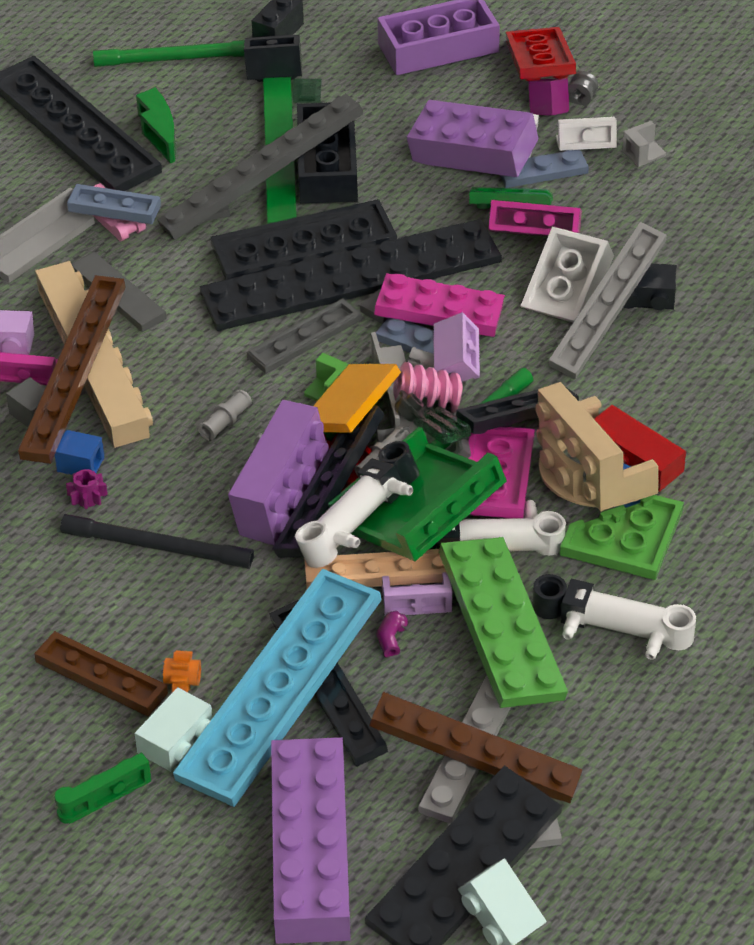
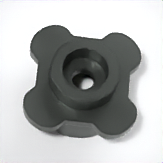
(409, 406)

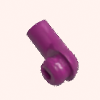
(392, 623)

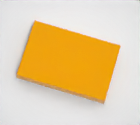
(354, 395)

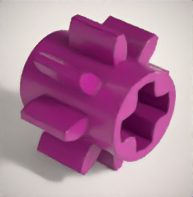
(86, 488)

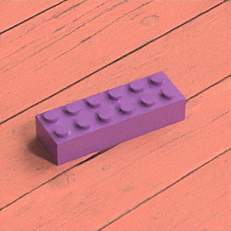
(309, 841)

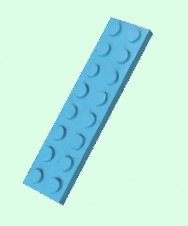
(277, 687)

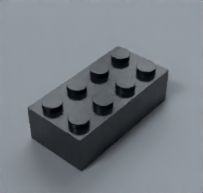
(330, 167)

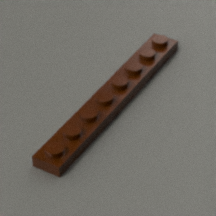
(71, 370)

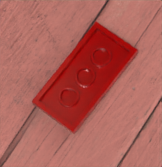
(540, 53)

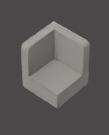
(640, 144)

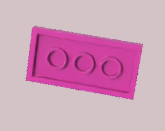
(432, 302)
(514, 452)

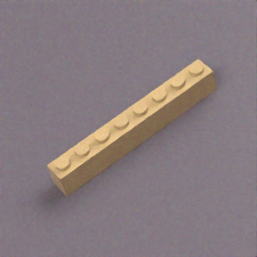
(108, 382)

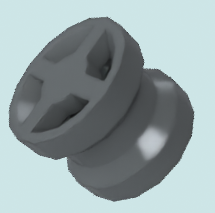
(582, 88)

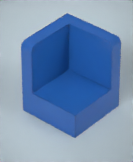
(79, 452)

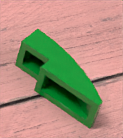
(157, 122)

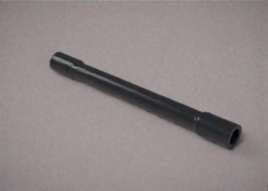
(90, 528)

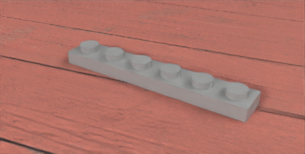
(607, 300)
(454, 777)

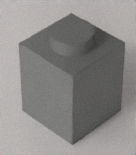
(24, 400)

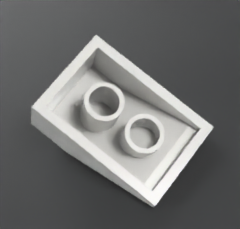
(567, 274)

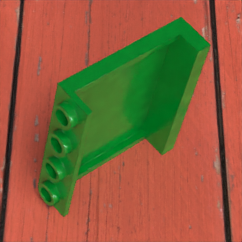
(441, 498)

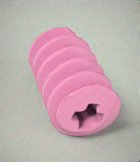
(429, 385)

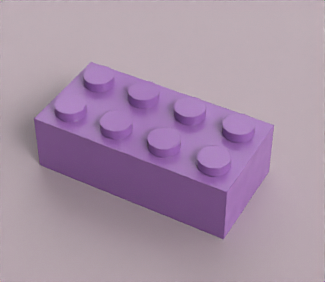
(438, 35)
(473, 138)
(278, 471)

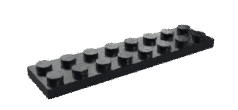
(76, 126)

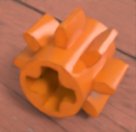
(182, 671)

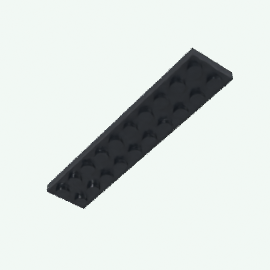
(347, 274)

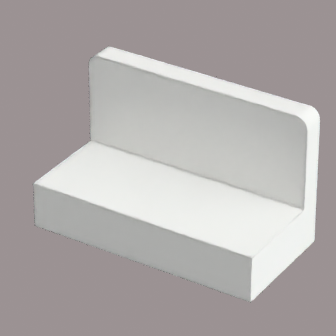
(587, 133)

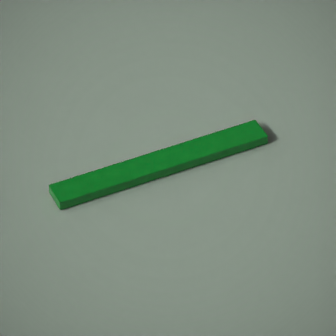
(278, 120)

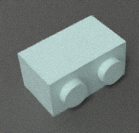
(173, 729)
(501, 905)

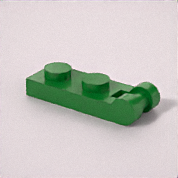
(483, 195)
(102, 789)

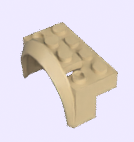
(571, 426)

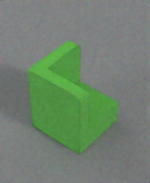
(327, 371)

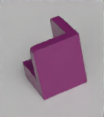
(549, 96)

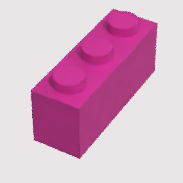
(532, 218)

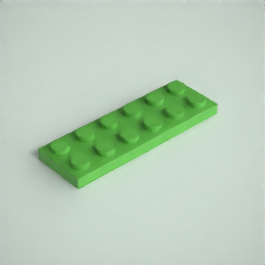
(502, 622)

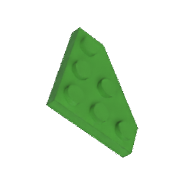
(626, 538)

